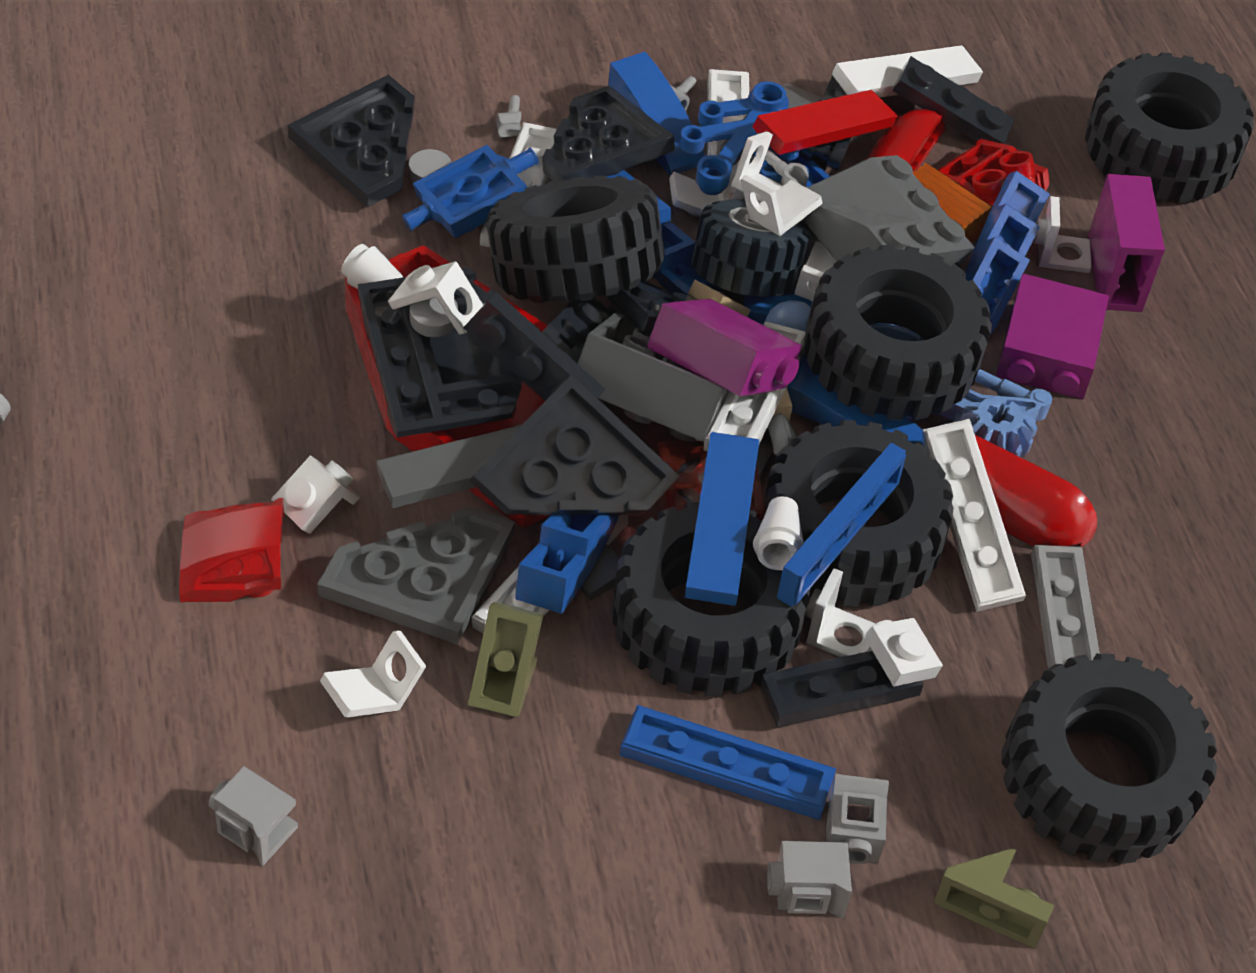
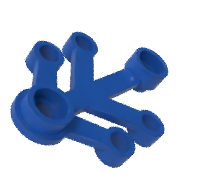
(715, 171)

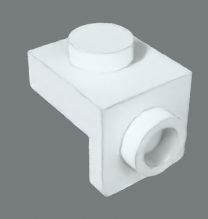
(315, 492)
(902, 651)

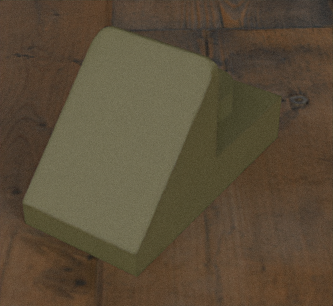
(506, 659)
(978, 893)

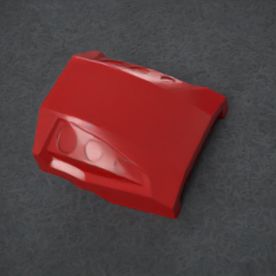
(987, 165)
(231, 552)

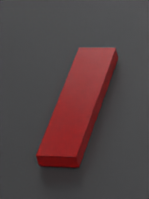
(825, 121)

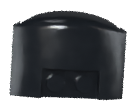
(434, 380)

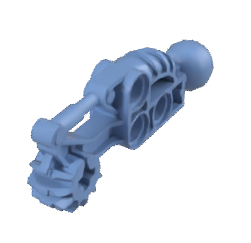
(1018, 404)

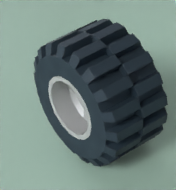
(746, 255)

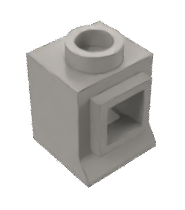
(253, 813)
(863, 838)
(811, 877)

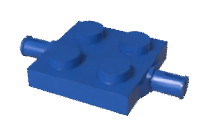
(468, 189)

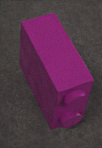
(1126, 242)
(1053, 336)
(724, 346)

